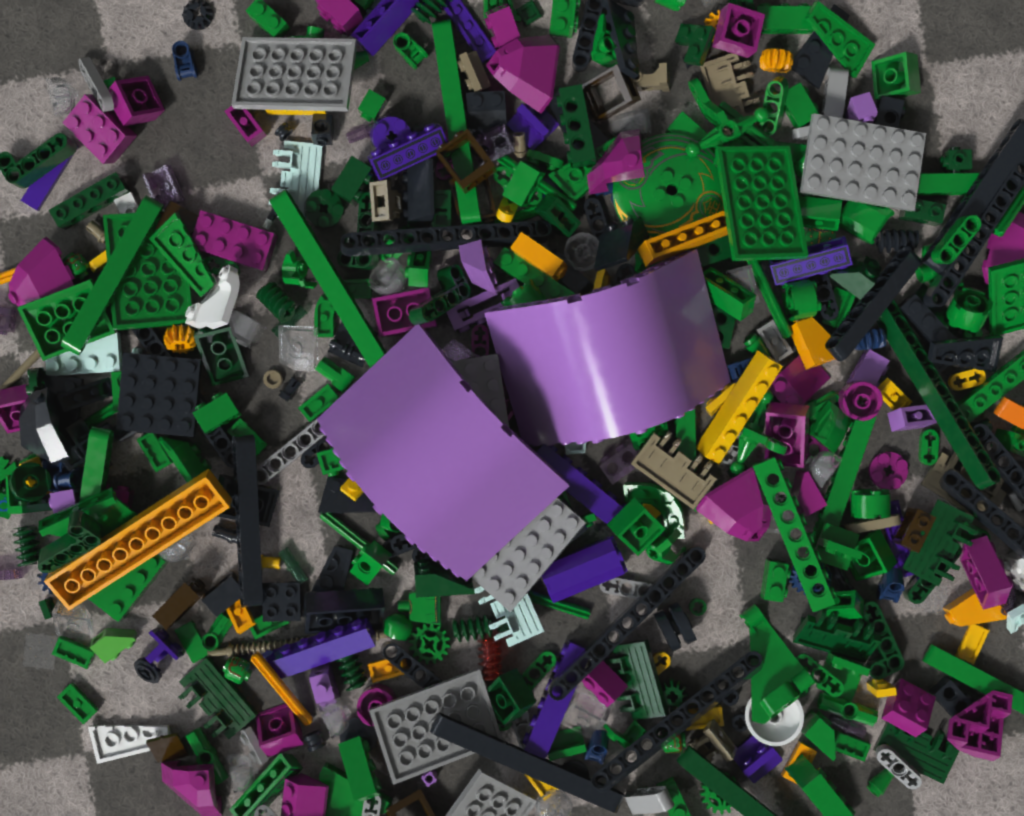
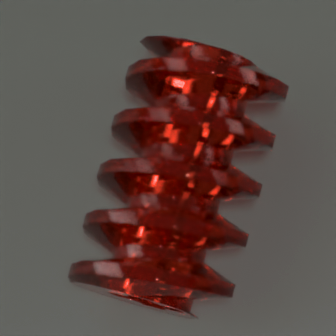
(490, 658)

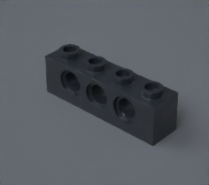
(890, 107)

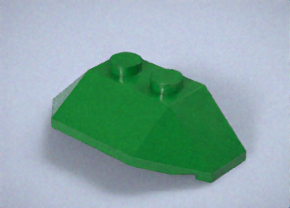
(185, 457)

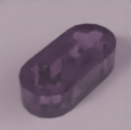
(12, 573)

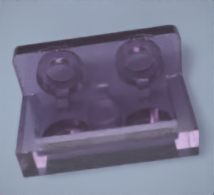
(163, 186)

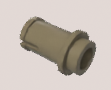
(520, 144)
(97, 231)

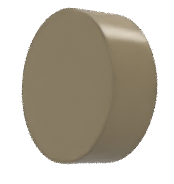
(273, 379)

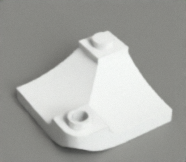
(218, 304)

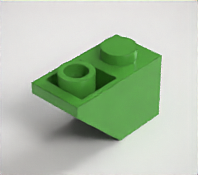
(111, 642)

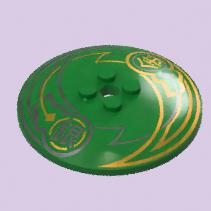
(667, 165)

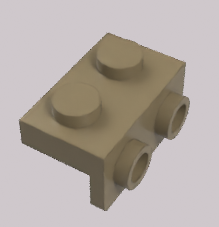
(474, 71)

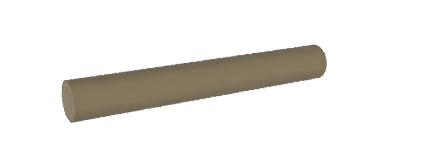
(21, 370)

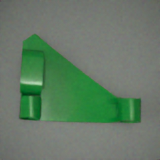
(781, 676)

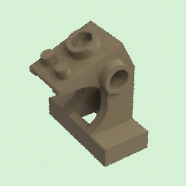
(656, 81)
(391, 201)
(720, 740)

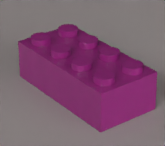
(234, 241)

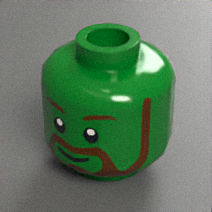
(78, 266)
(237, 669)
(676, 744)

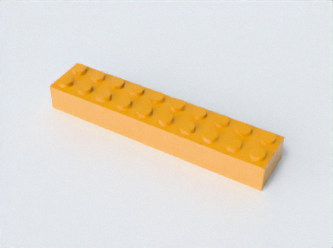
(140, 539)

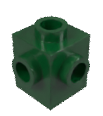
(956, 160)

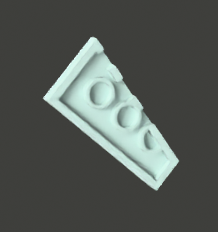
(97, 357)

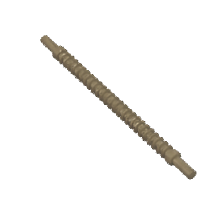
(231, 650)

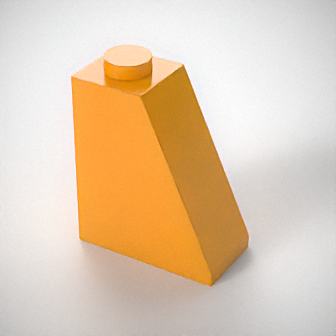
(539, 257)
(810, 342)
(968, 611)

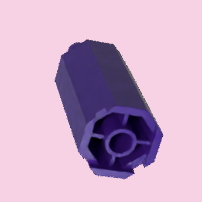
(584, 569)

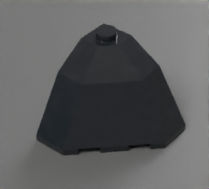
(40, 426)

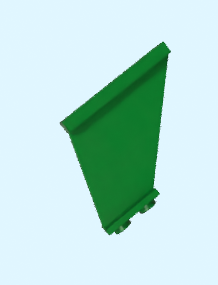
(102, 507)

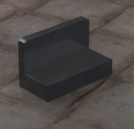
(222, 595)

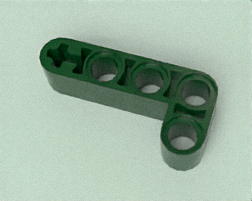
(37, 162)
(357, 262)
(454, 292)
(82, 536)
(922, 594)
(889, 651)

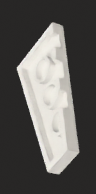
(120, 741)

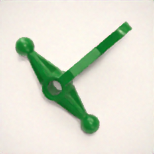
(719, 119)
(753, 434)

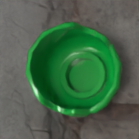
(398, 626)

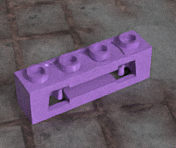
(479, 318)

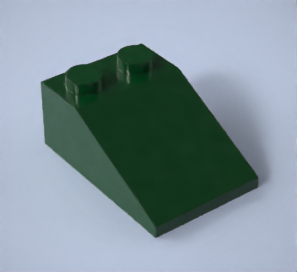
(221, 354)
(434, 580)

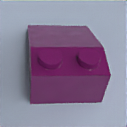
(797, 384)

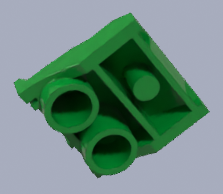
(603, 46)
(864, 220)
(830, 426)

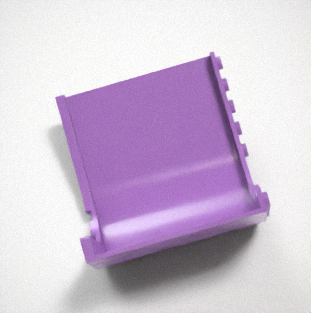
(611, 356)
(437, 456)

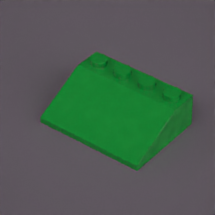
(52, 316)

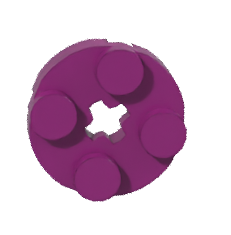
(882, 461)

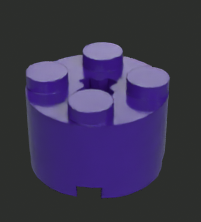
(383, 126)

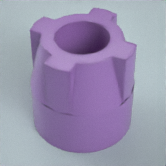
(433, 773)

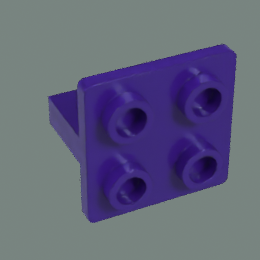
(534, 124)
(164, 648)
(756, 758)

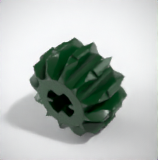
(678, 690)

